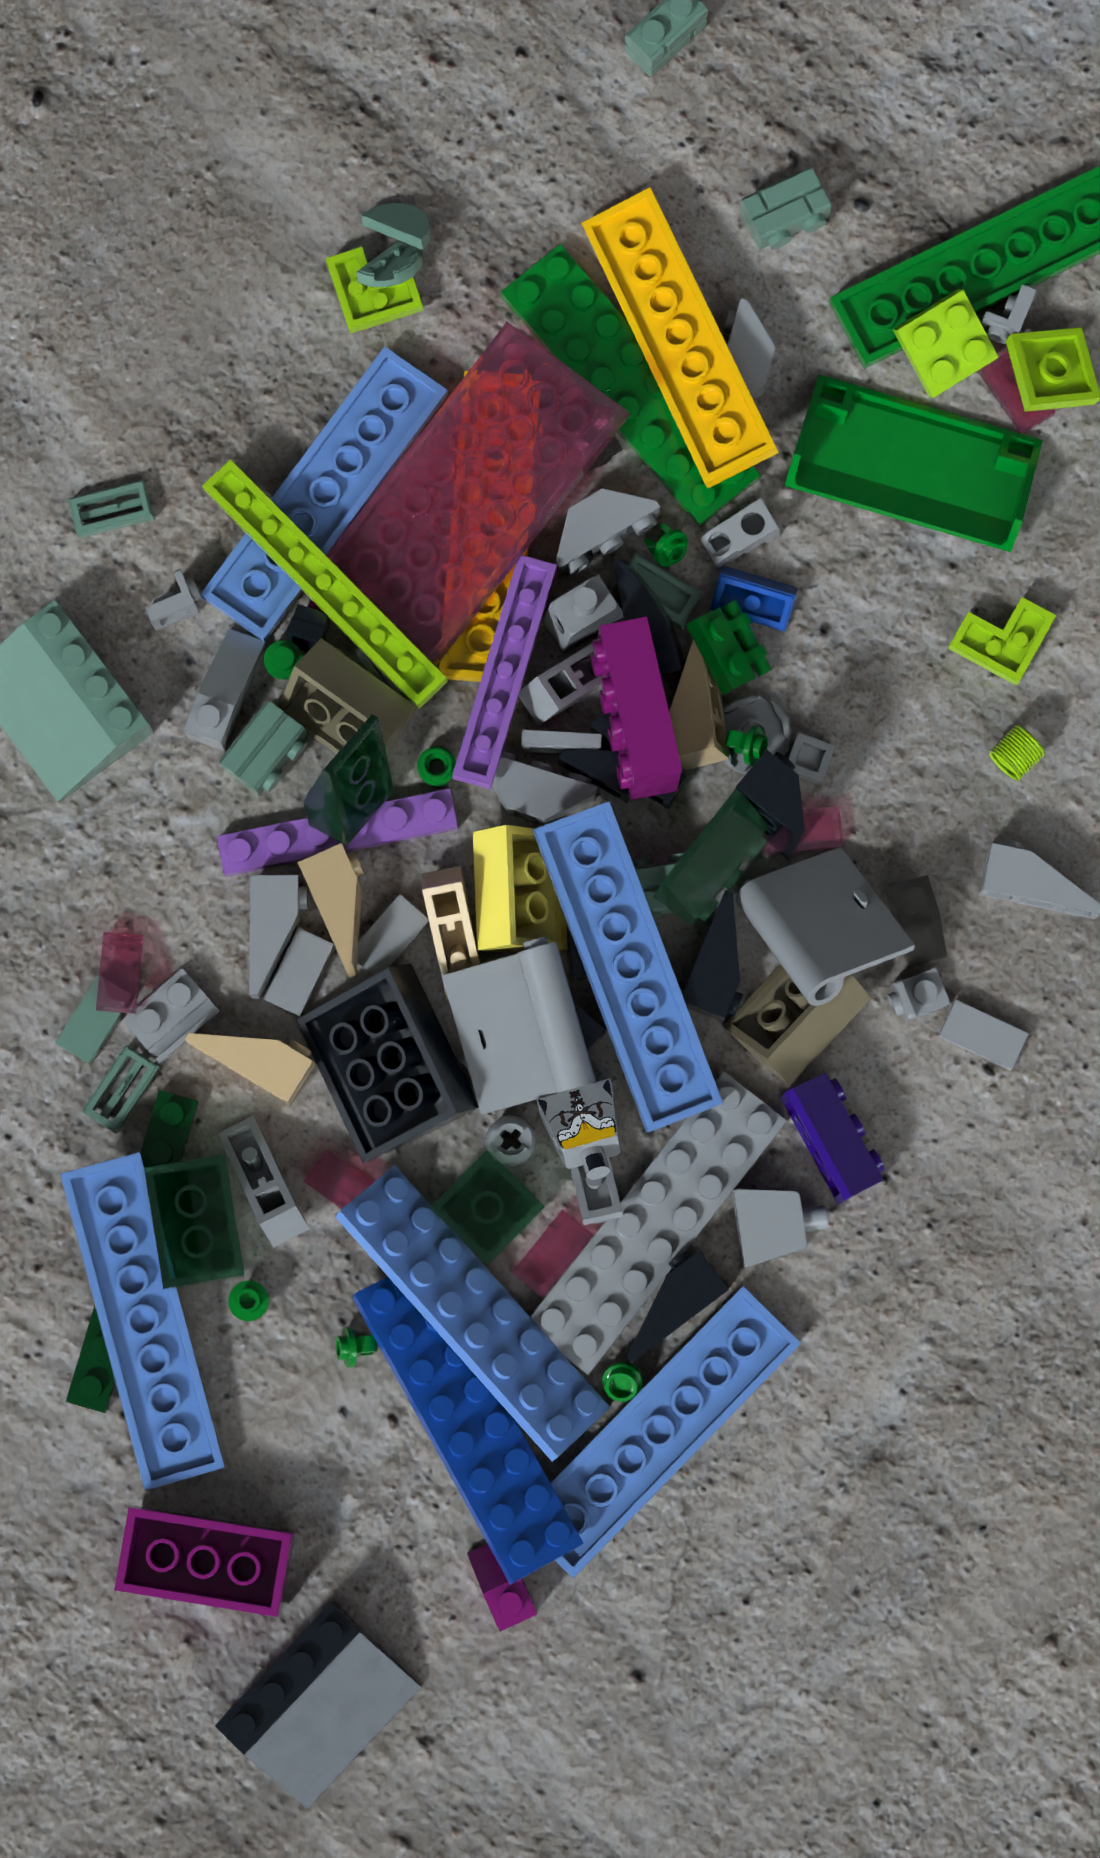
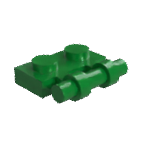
(722, 651)

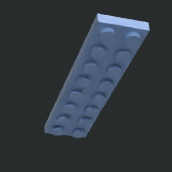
(330, 486)
(627, 966)
(473, 1312)
(141, 1323)
(669, 1422)

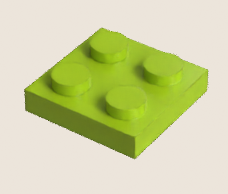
(945, 343)
(1053, 369)

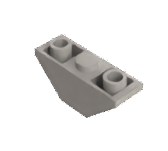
(750, 347)
(600, 525)
(538, 793)

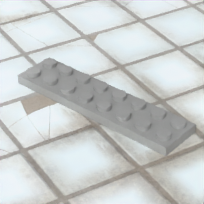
(657, 1224)

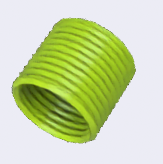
(1017, 752)

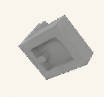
(1013, 316)
(172, 608)
(918, 995)

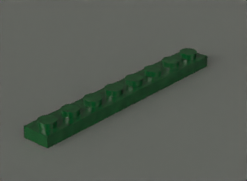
(163, 1144)

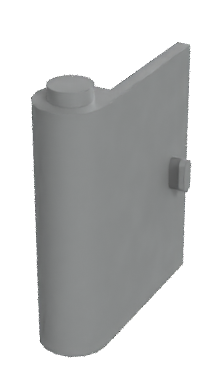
(822, 922)
(519, 1027)

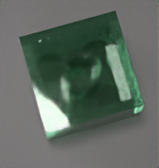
(487, 1208)

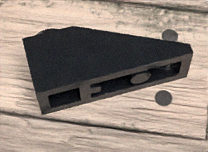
(716, 970)
(681, 1296)

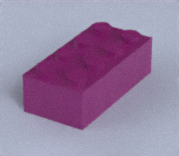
(637, 707)
(204, 1561)

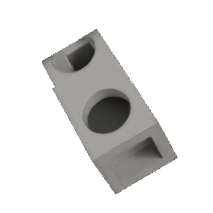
(740, 534)

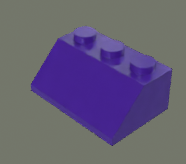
(833, 1137)

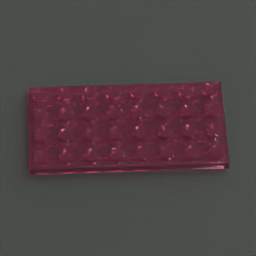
(475, 490)

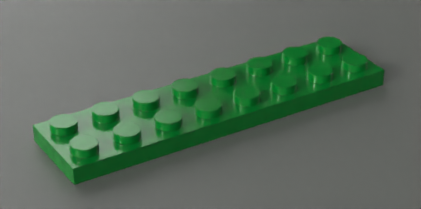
(985, 261)
(598, 344)

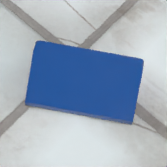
(762, 598)

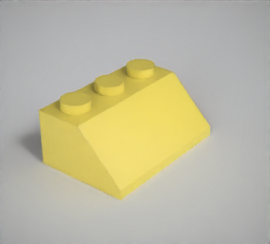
(514, 892)

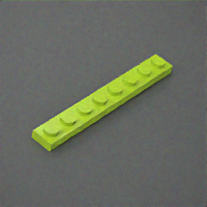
(325, 584)

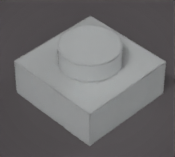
(811, 757)

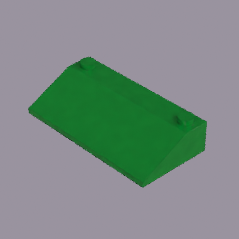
(914, 463)

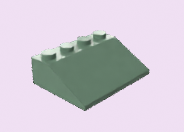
(63, 703)

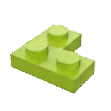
(367, 305)
(1006, 650)

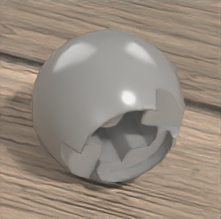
(526, 1139)

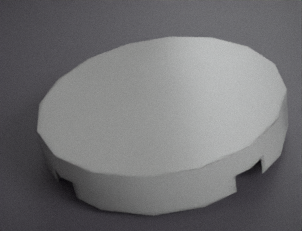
(757, 711)

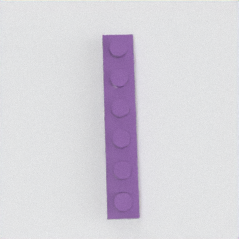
(504, 672)
(296, 840)

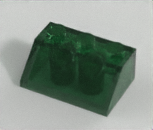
(713, 860)
(194, 1222)

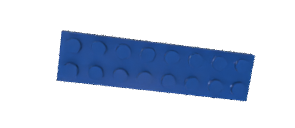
(472, 1437)

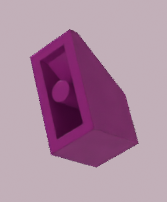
(506, 1602)

